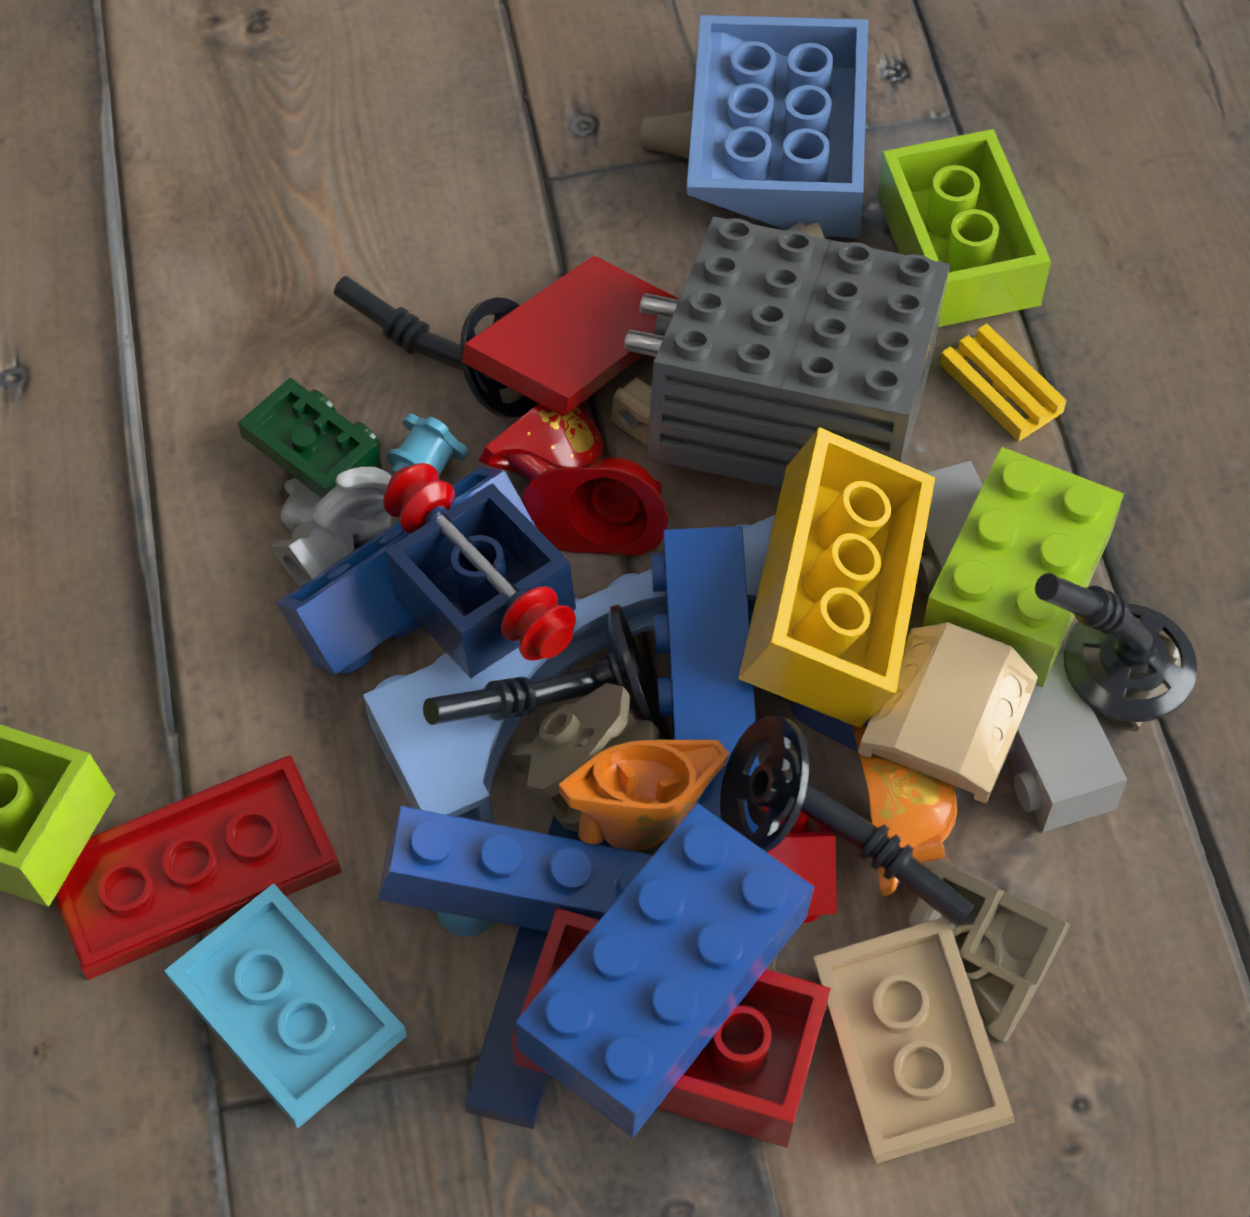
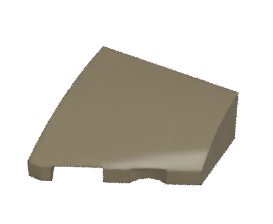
(1001, 945)

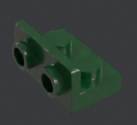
(309, 436)

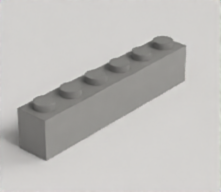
(1060, 749)

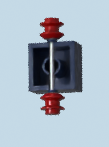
(477, 572)

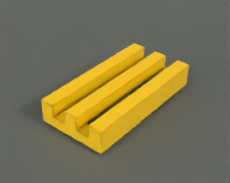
(1009, 376)

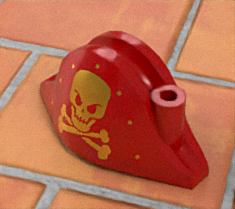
(545, 442)

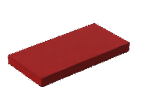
(566, 336)
(192, 866)

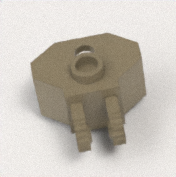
(574, 737)

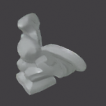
(331, 526)

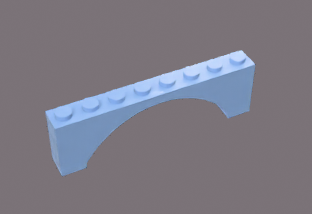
(454, 763)

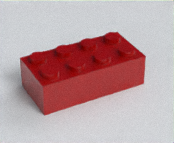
(749, 1069)

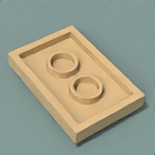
(913, 1040)

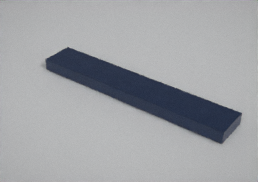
(499, 1086)

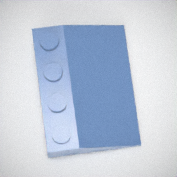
(781, 120)

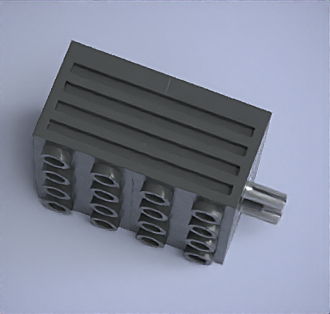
(784, 341)

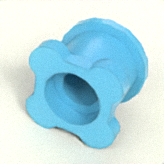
(426, 443)

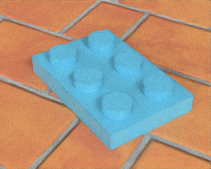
(286, 1004)

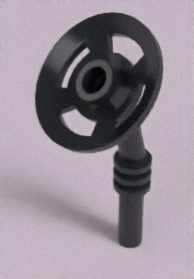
(414, 336)
(1126, 651)
(520, 696)
(788, 793)

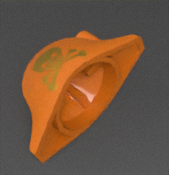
(641, 789)
(911, 805)

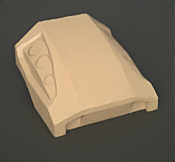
(953, 708)

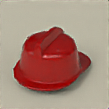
(598, 508)

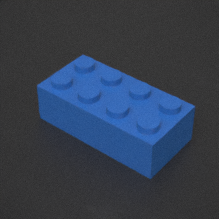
(663, 969)

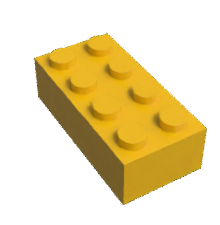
(838, 579)

